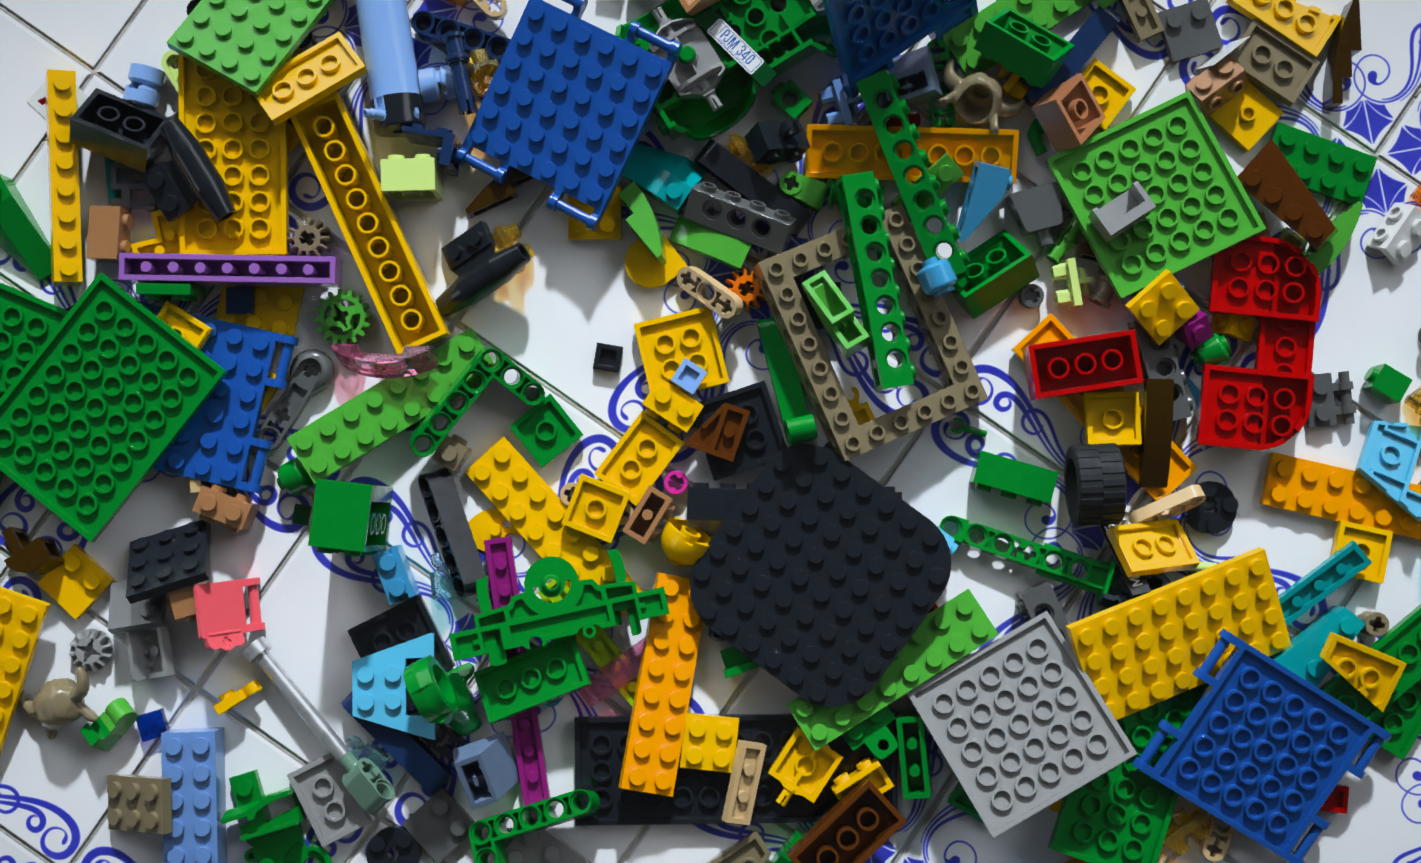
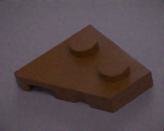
(721, 432)

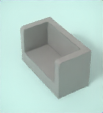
(1122, 212)

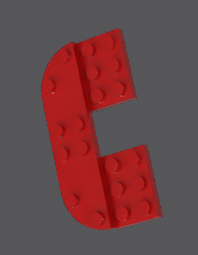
(1273, 400)

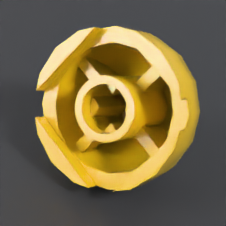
(683, 543)

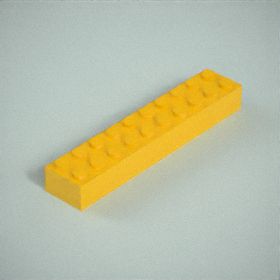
(369, 224)

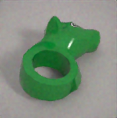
(443, 695)

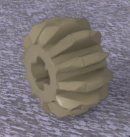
(300, 237)

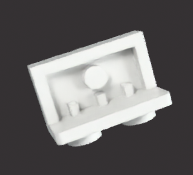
(1398, 233)

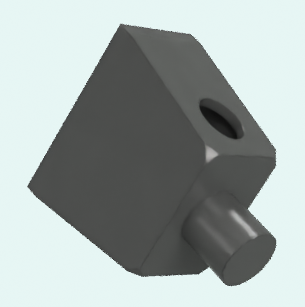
(1037, 211)

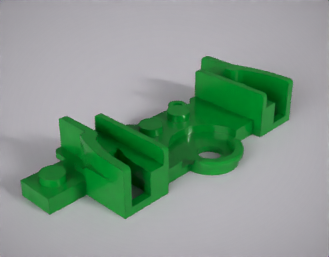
(272, 839)

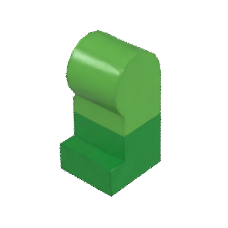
(110, 725)

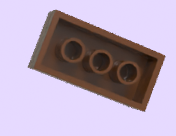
(850, 828)

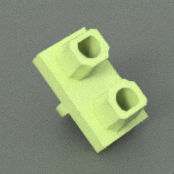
(1072, 295)

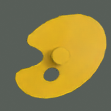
(488, 526)

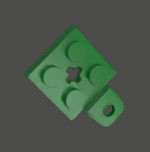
(872, 732)

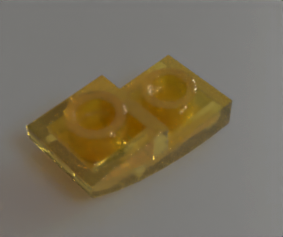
(739, 147)

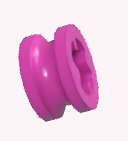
(672, 490)

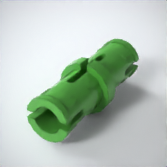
(1065, 240)

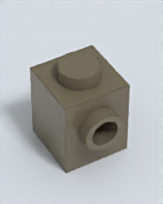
(452, 452)

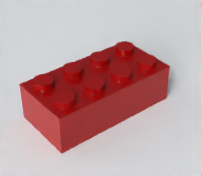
(1082, 364)

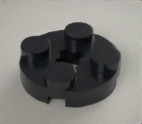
(1224, 514)
(393, 836)

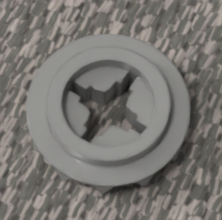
(101, 644)

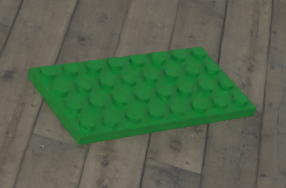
(1124, 810)

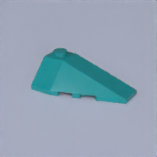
(663, 176)

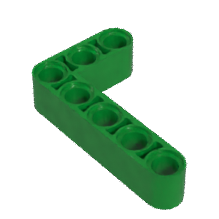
(470, 394)
(796, 421)
(522, 823)

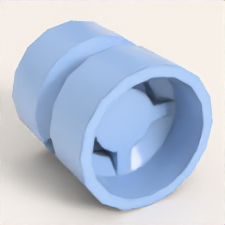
(430, 84)
(144, 85)

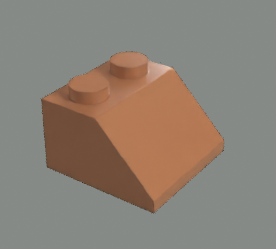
(1069, 113)

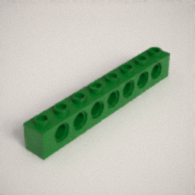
(870, 91)
(853, 215)

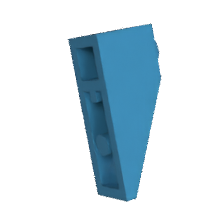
(983, 193)

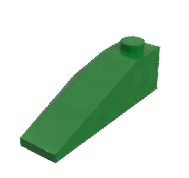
(20, 232)

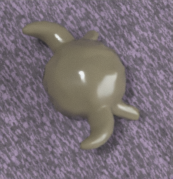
(977, 98)
(60, 703)

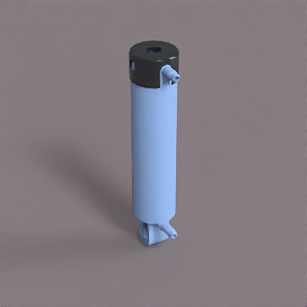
(390, 66)

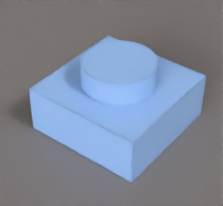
(689, 376)

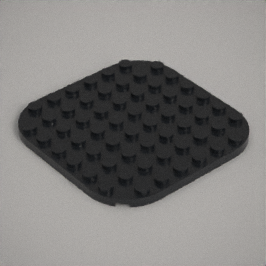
(820, 575)

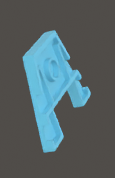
(1390, 460)
(380, 688)

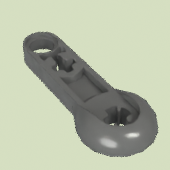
(299, 392)

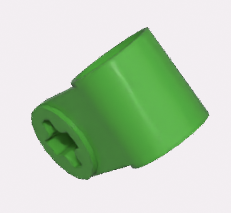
(807, 191)

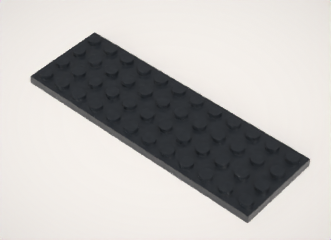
(698, 793)

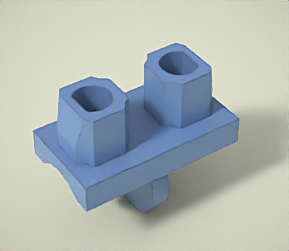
(835, 94)

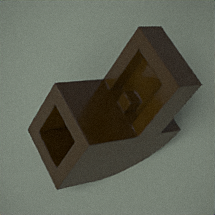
(30, 557)

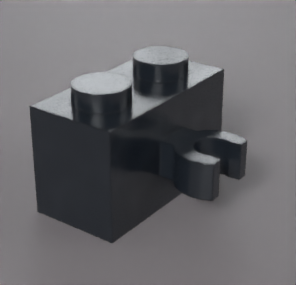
(777, 141)

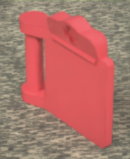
(222, 612)

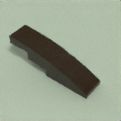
(1343, 46)
(496, 194)
(1156, 433)

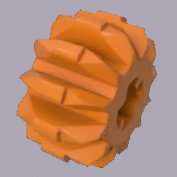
(741, 281)

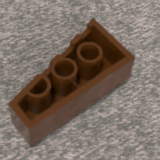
(1282, 191)

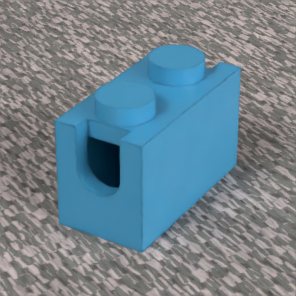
(395, 574)

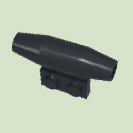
(187, 178)
(478, 268)

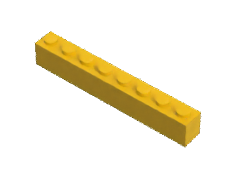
(63, 179)

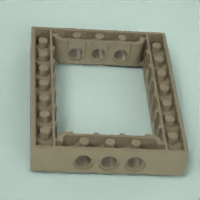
(814, 367)

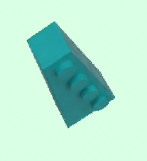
(1303, 653)

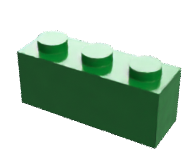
(1013, 478)
(914, 756)

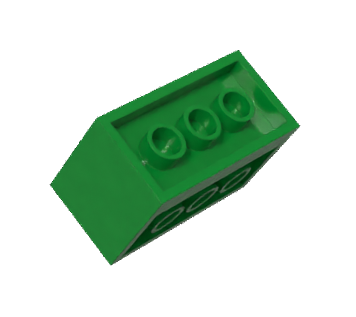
(350, 517)

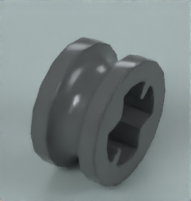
(1028, 303)

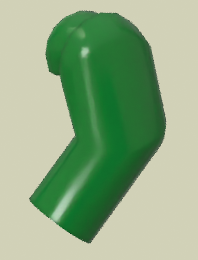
(1035, 137)

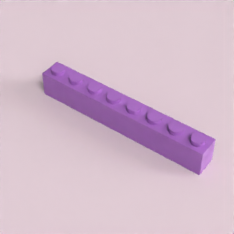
(231, 270)

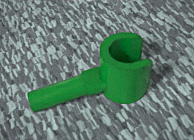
(968, 429)

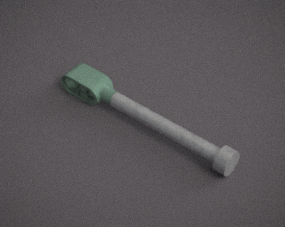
(362, 776)

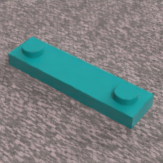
(1322, 581)

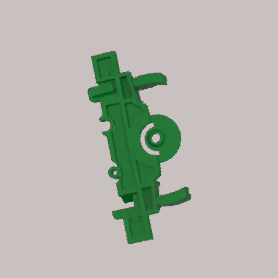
(531, 617)

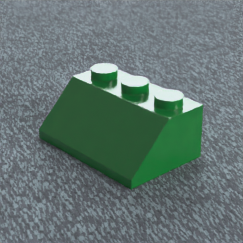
(1023, 47)
(994, 273)

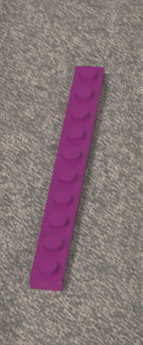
(524, 725)

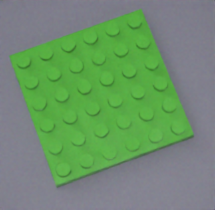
(1184, 174)

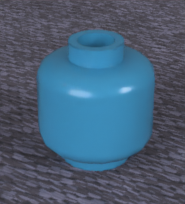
(937, 277)

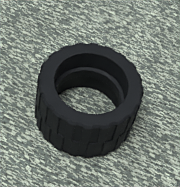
(1095, 484)

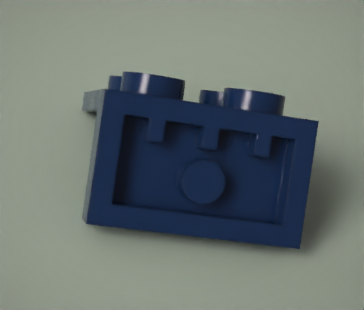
(443, 139)

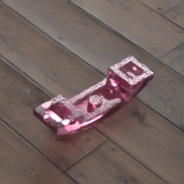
(378, 365)
(613, 675)

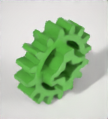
(353, 312)

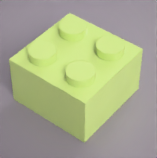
(411, 178)

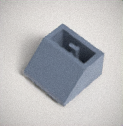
(916, 78)
(486, 769)

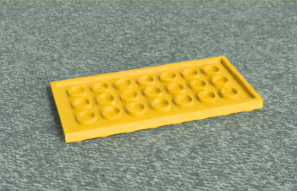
(249, 158)
(1157, 640)

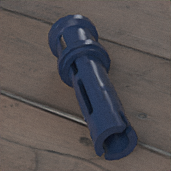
(457, 60)

